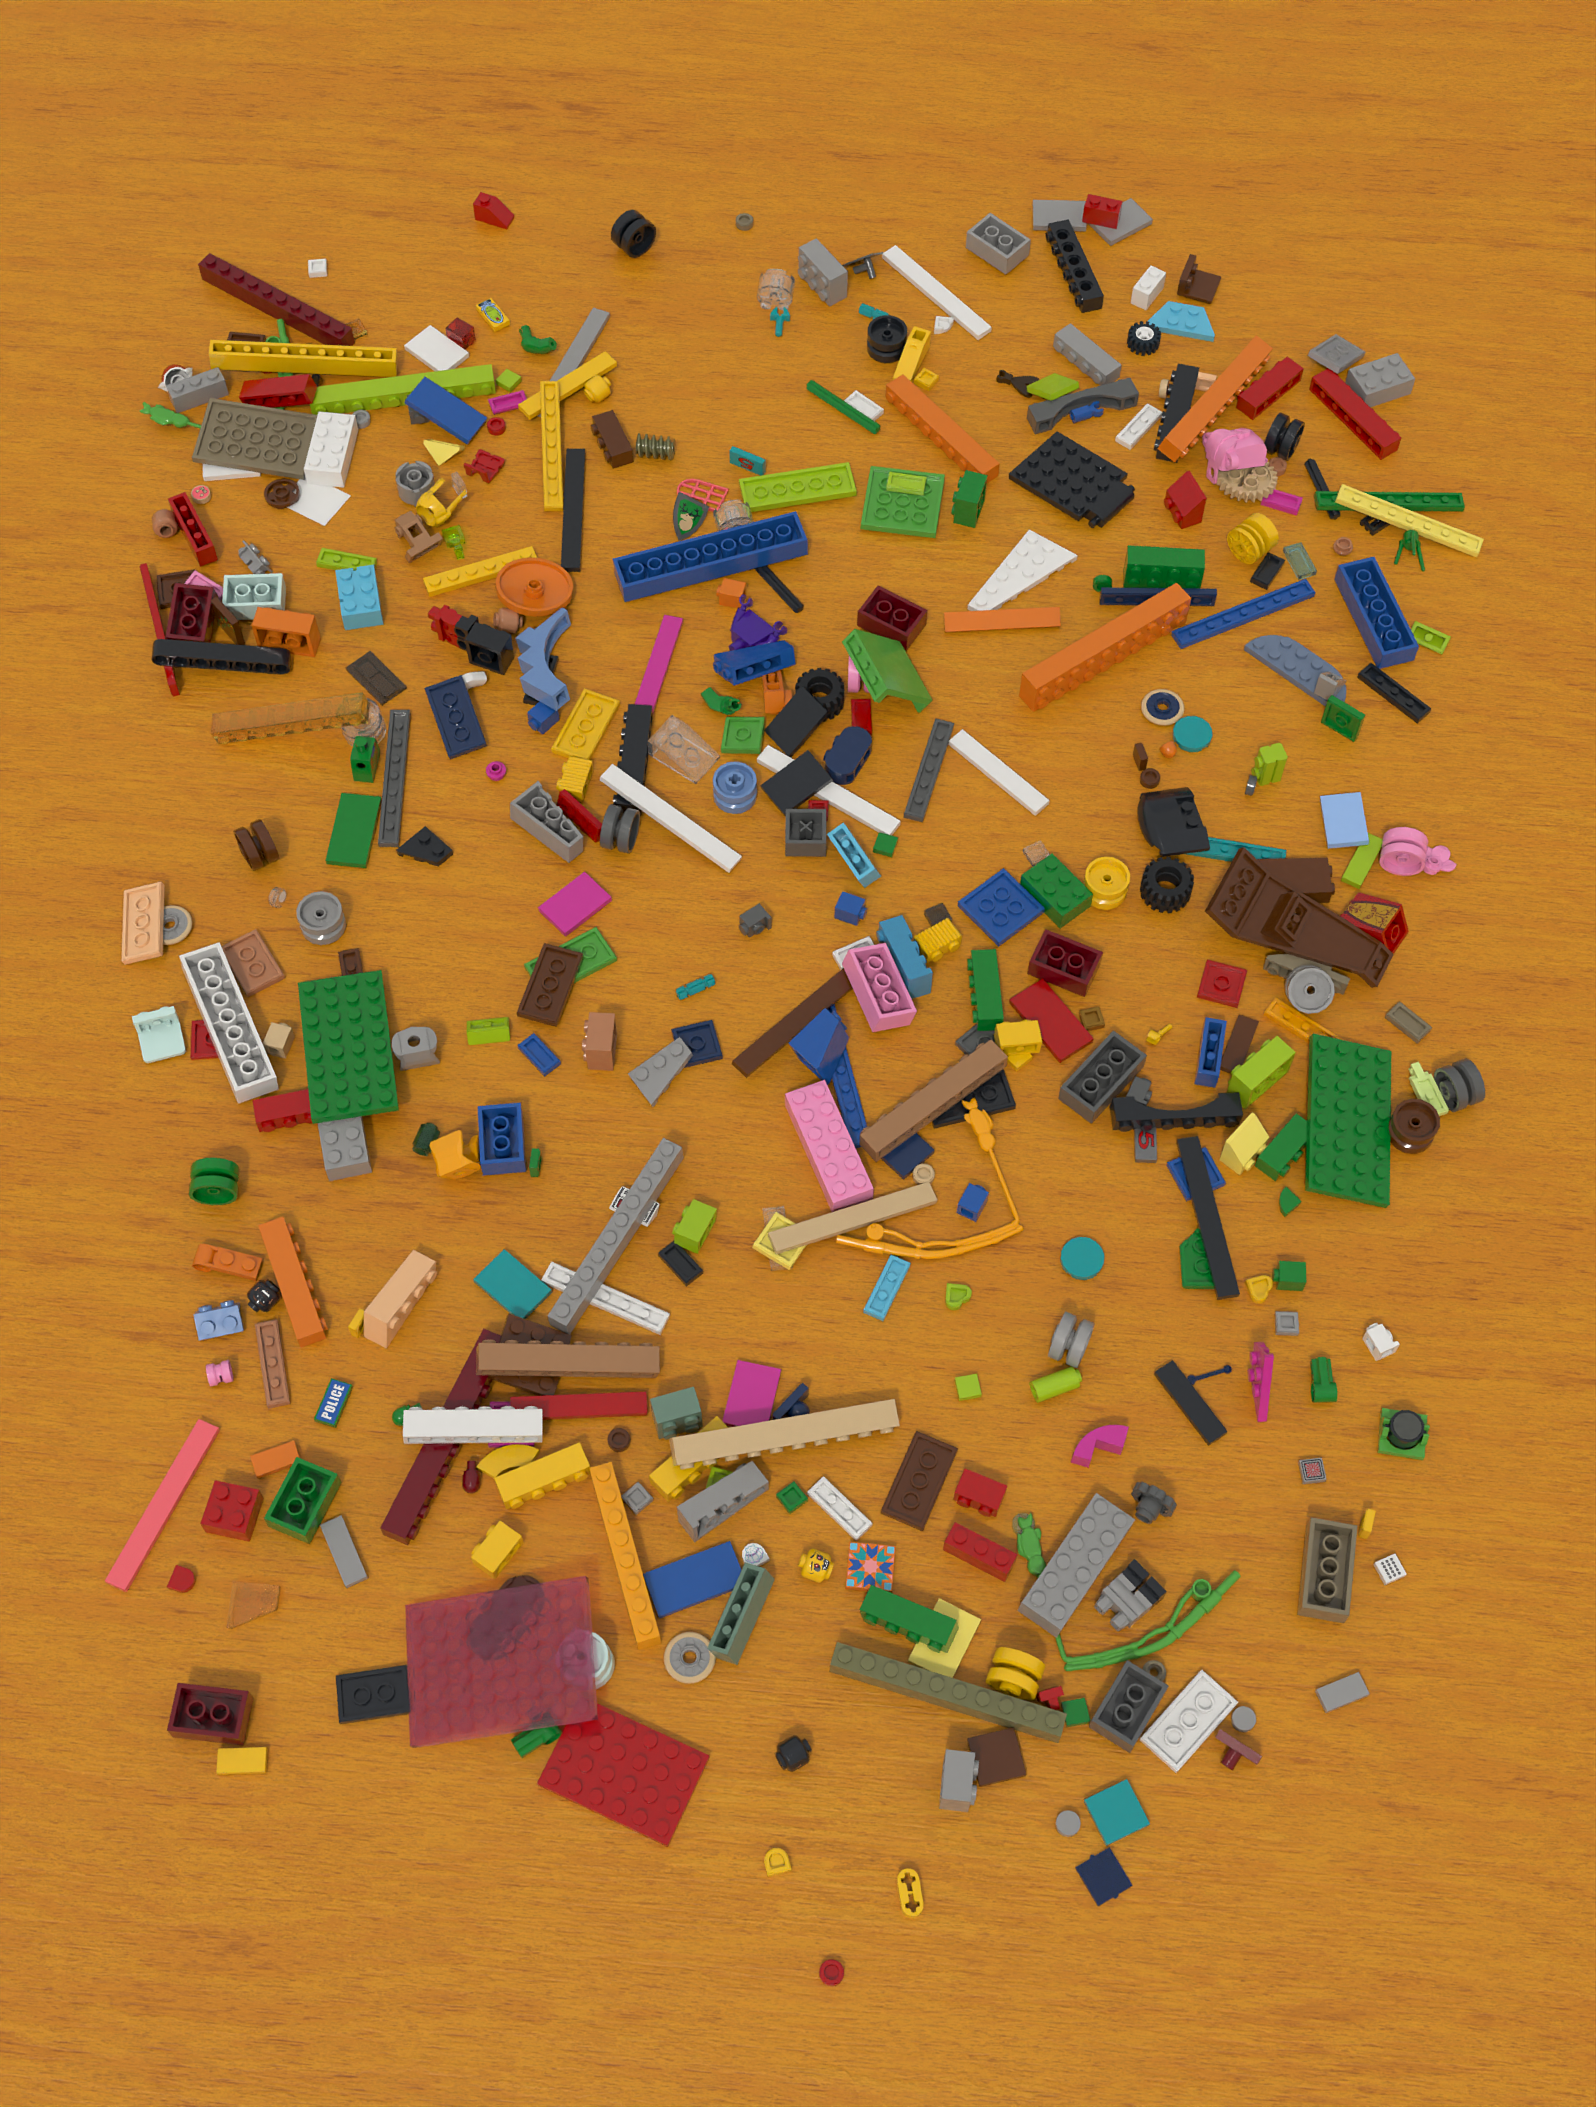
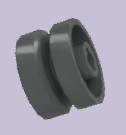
(620, 828)
(1460, 1084)

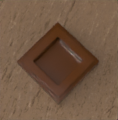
(1140, 756)

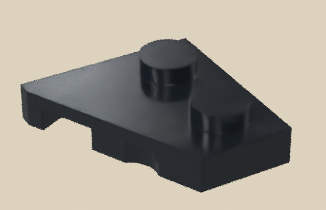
(426, 848)

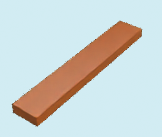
(1002, 619)

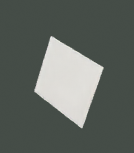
(318, 501)

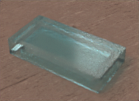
(1299, 561)

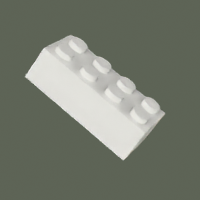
(331, 449)

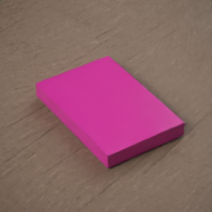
(575, 904)
(751, 1394)

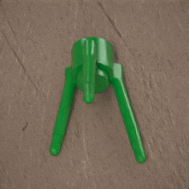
(1410, 542)

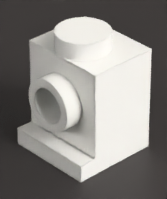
(1379, 1341)

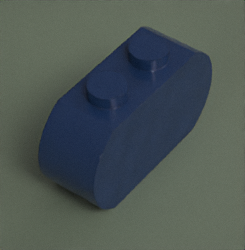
(848, 755)

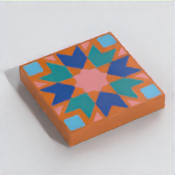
(870, 1566)

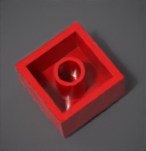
(232, 1510)

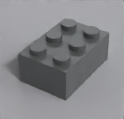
(1128, 1706)

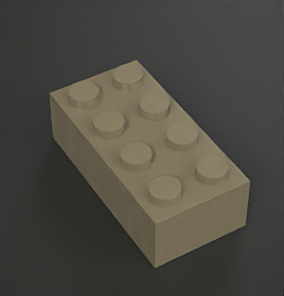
(1327, 1570)

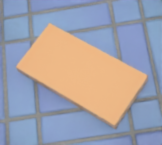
(143, 923)

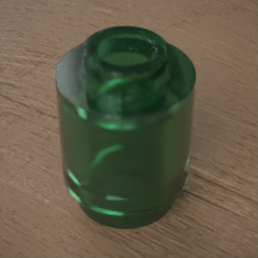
(425, 1135)

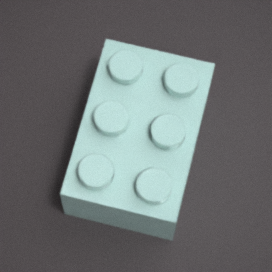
(247, 592)

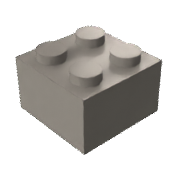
(957, 1780)

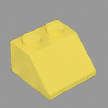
(1245, 1145)

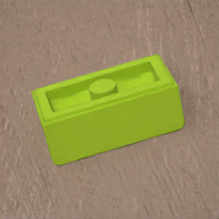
(1430, 637)
(488, 1031)

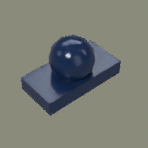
(794, 1404)

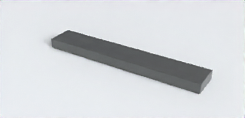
(929, 770)

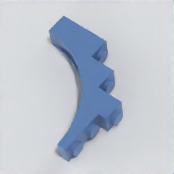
(534, 661)

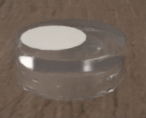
(277, 897)

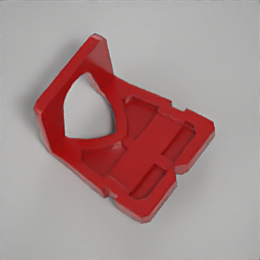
(485, 465)

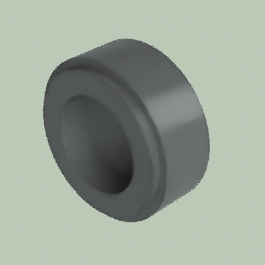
(1251, 785)

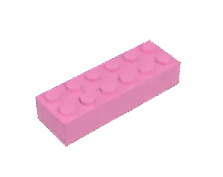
(828, 1146)

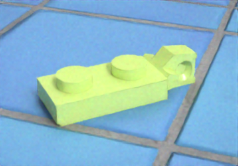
(1426, 1088)

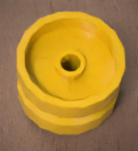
(1108, 882)
(1015, 1673)

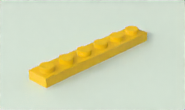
(473, 573)

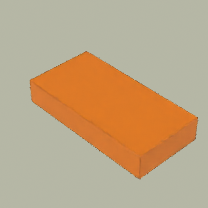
(274, 1459)

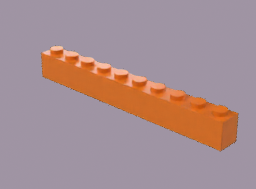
(1215, 399)

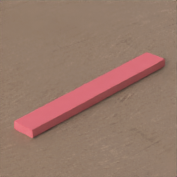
(162, 1505)

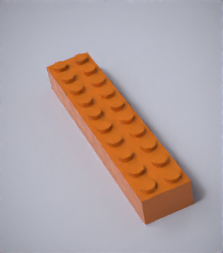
(1104, 647)

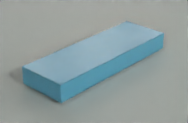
(887, 1287)

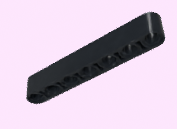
(221, 656)

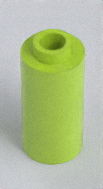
(1055, 1384)

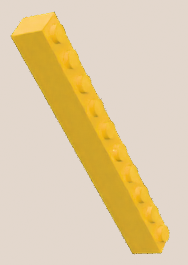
(303, 358)

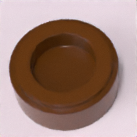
(1150, 778)
(619, 1440)

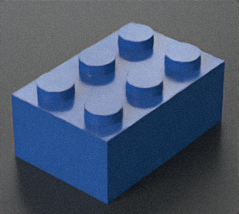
(501, 1139)

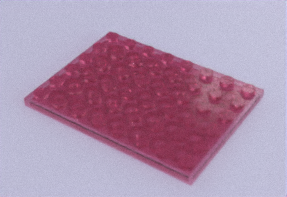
(500, 1662)

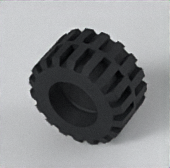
(827, 683)
(1172, 872)

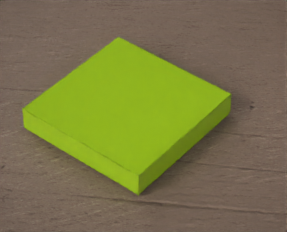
(1052, 386)

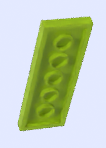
(798, 487)

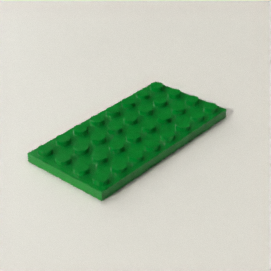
(347, 1047)
(1348, 1121)

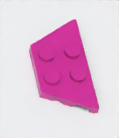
(1260, 1376)

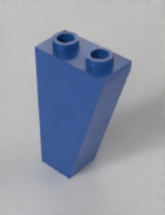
(754, 661)

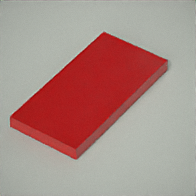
(1057, 1024)

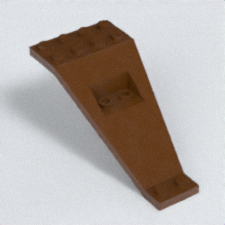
(1262, 911)

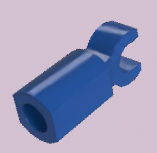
(1086, 412)

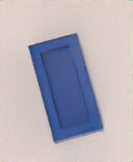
(539, 1054)

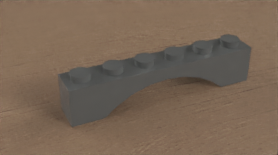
(1114, 395)

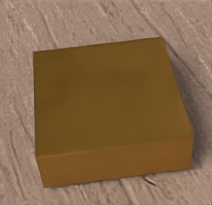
(1092, 1018)

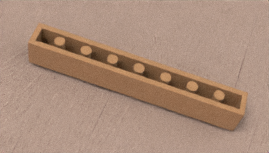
(932, 1100)
(567, 1360)

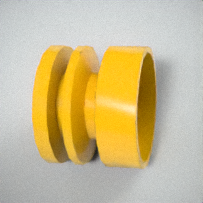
(1252, 538)

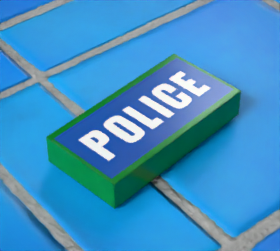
(333, 1403)

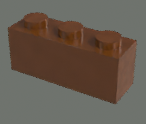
(612, 439)

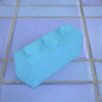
(854, 855)

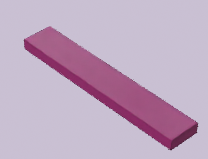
(659, 661)

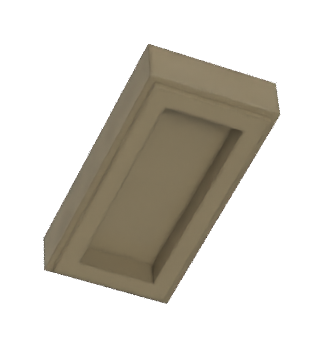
(1408, 1022)

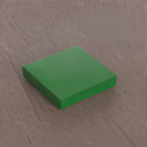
(1343, 718)

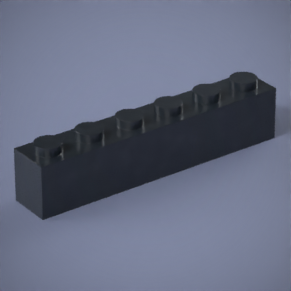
(1178, 404)
(635, 748)

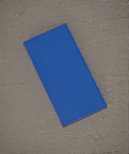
(445, 410)
(693, 1579)

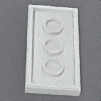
(1188, 1721)

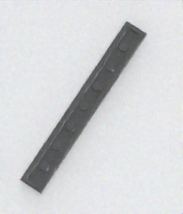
(394, 778)

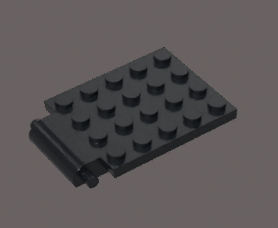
(1074, 480)

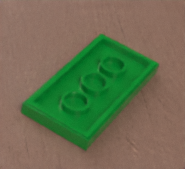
(353, 830)

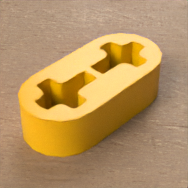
(904, 1893)

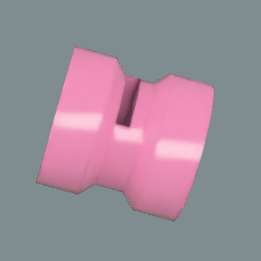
(219, 1373)

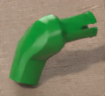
(536, 345)
(722, 704)

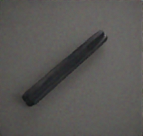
(779, 587)

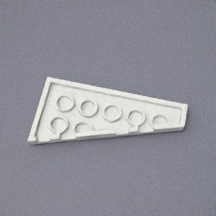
(1022, 569)

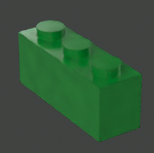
(1284, 1149)

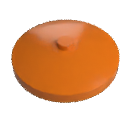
(534, 587)

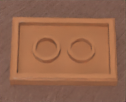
(252, 963)

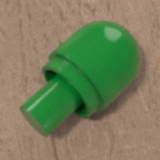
(397, 1416)

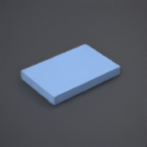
(1344, 820)

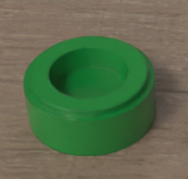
(1102, 581)

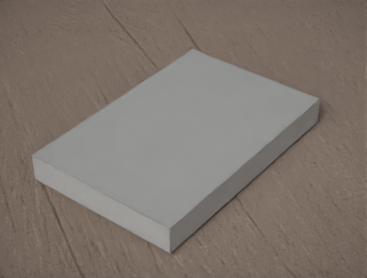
(1057, 210)
(1132, 220)
(1336, 353)

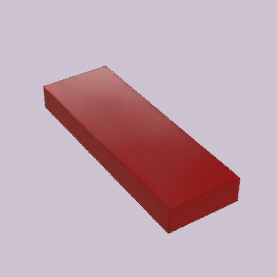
(579, 815)

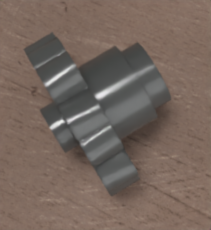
(1152, 1502)

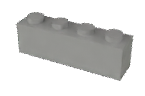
(1086, 355)

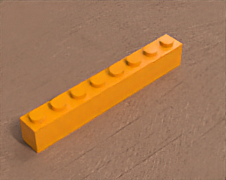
(625, 1556)

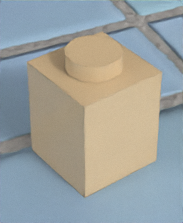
(278, 1040)

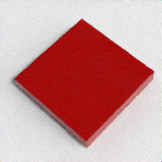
(1222, 983)
(201, 1042)

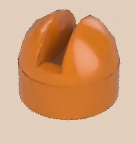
(1168, 749)

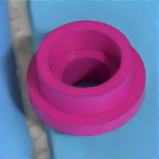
(496, 775)

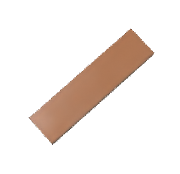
(272, 1364)

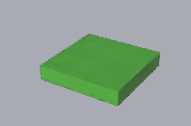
(743, 735)

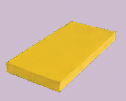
(586, 725)

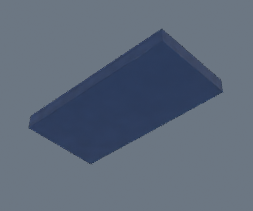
(455, 717)

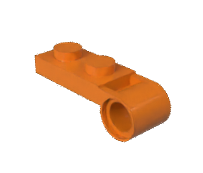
(226, 1261)

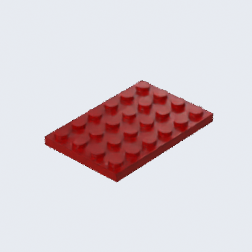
(625, 1773)

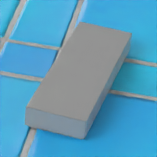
(343, 1551)

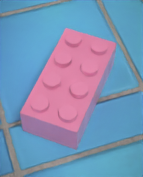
(879, 987)

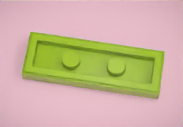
(342, 560)
(1362, 862)

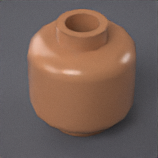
(164, 523)
(507, 620)

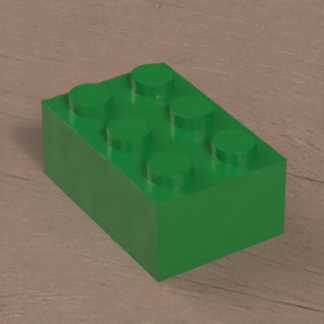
(1057, 890)
(302, 1500)

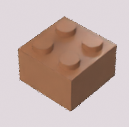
(600, 1041)

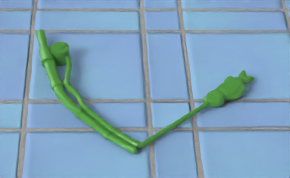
(166, 416)
(1030, 1548)

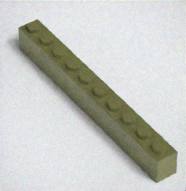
(948, 1692)

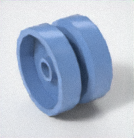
(734, 787)

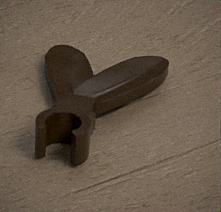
(1018, 383)

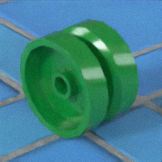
(214, 1181)

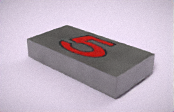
(1145, 1146)

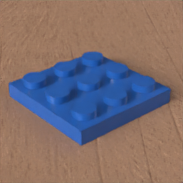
(1001, 907)

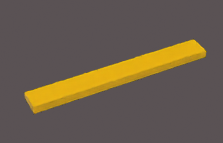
(551, 446)

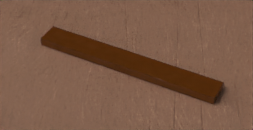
(792, 1024)

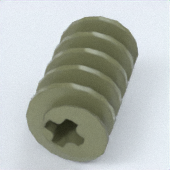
(654, 446)

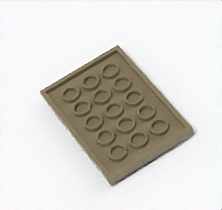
(254, 438)

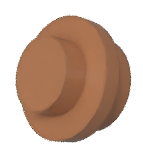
(1343, 546)

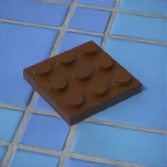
(524, 1331)

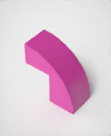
(1107, 1438)

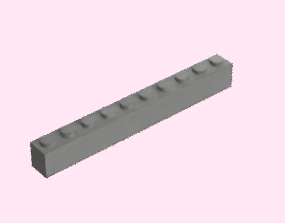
(615, 1236)

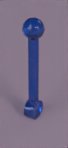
(1226, 1369)

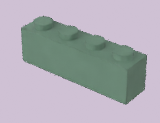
(741, 1613)

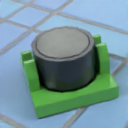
(1404, 1431)

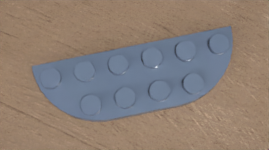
(1293, 663)

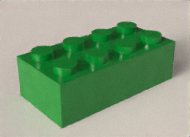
(1163, 567)

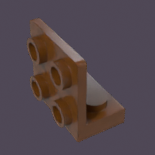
(1197, 283)

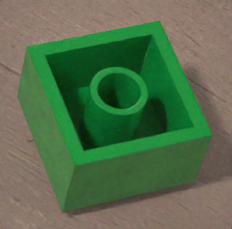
(969, 498)

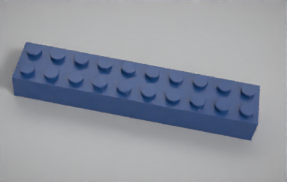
(710, 556)

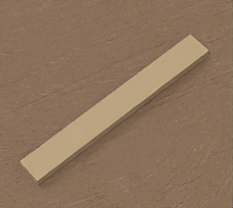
(852, 1218)

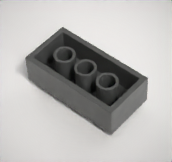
(1102, 1077)

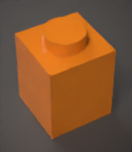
(730, 592)

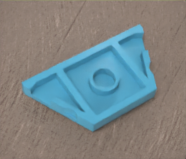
(1183, 321)

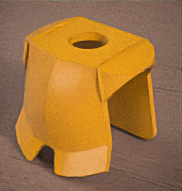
(454, 1157)

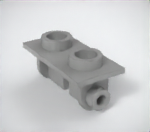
(250, 553)

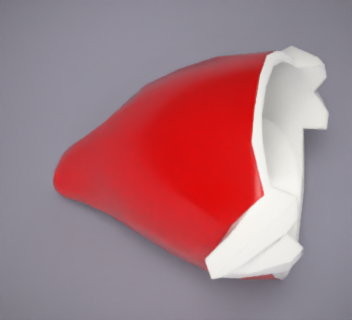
(173, 374)

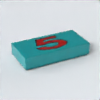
(747, 461)

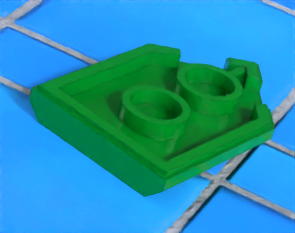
(1194, 1265)

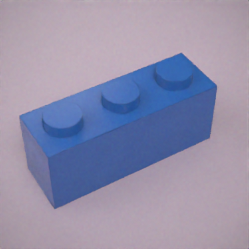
(1210, 1052)

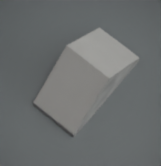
(1328, 685)

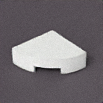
(943, 324)

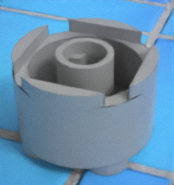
(413, 481)

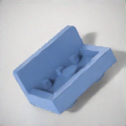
(218, 1320)

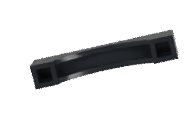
(1129, 1114)

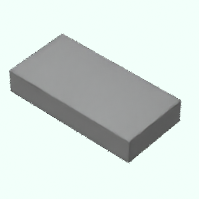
(1342, 1692)

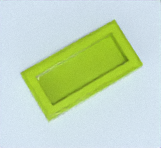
(906, 483)

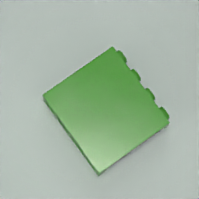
(886, 668)

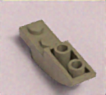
(1284, 964)

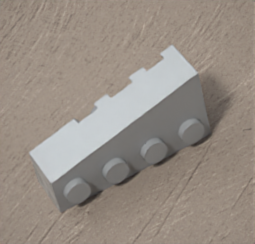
(546, 822)
(721, 1500)

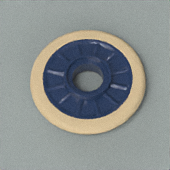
(1162, 717)

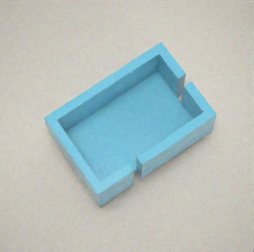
(359, 597)

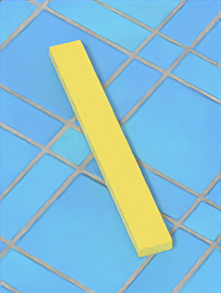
(1409, 520)

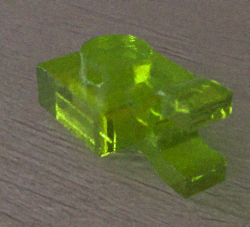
(454, 538)

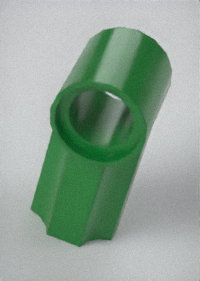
(1322, 1386)
(532, 1739)

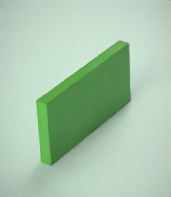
(595, 950)

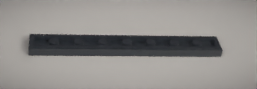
(573, 510)
(1207, 1218)

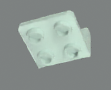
(159, 1034)

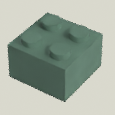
(676, 1413)

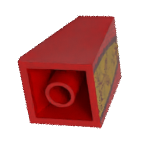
(1378, 918)

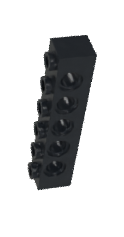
(1074, 266)

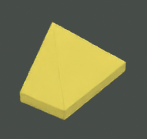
(441, 450)

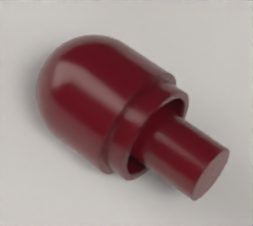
(471, 1478)

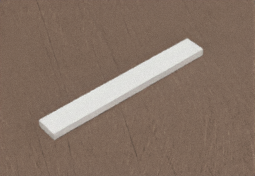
(937, 292)
(837, 796)
(670, 818)

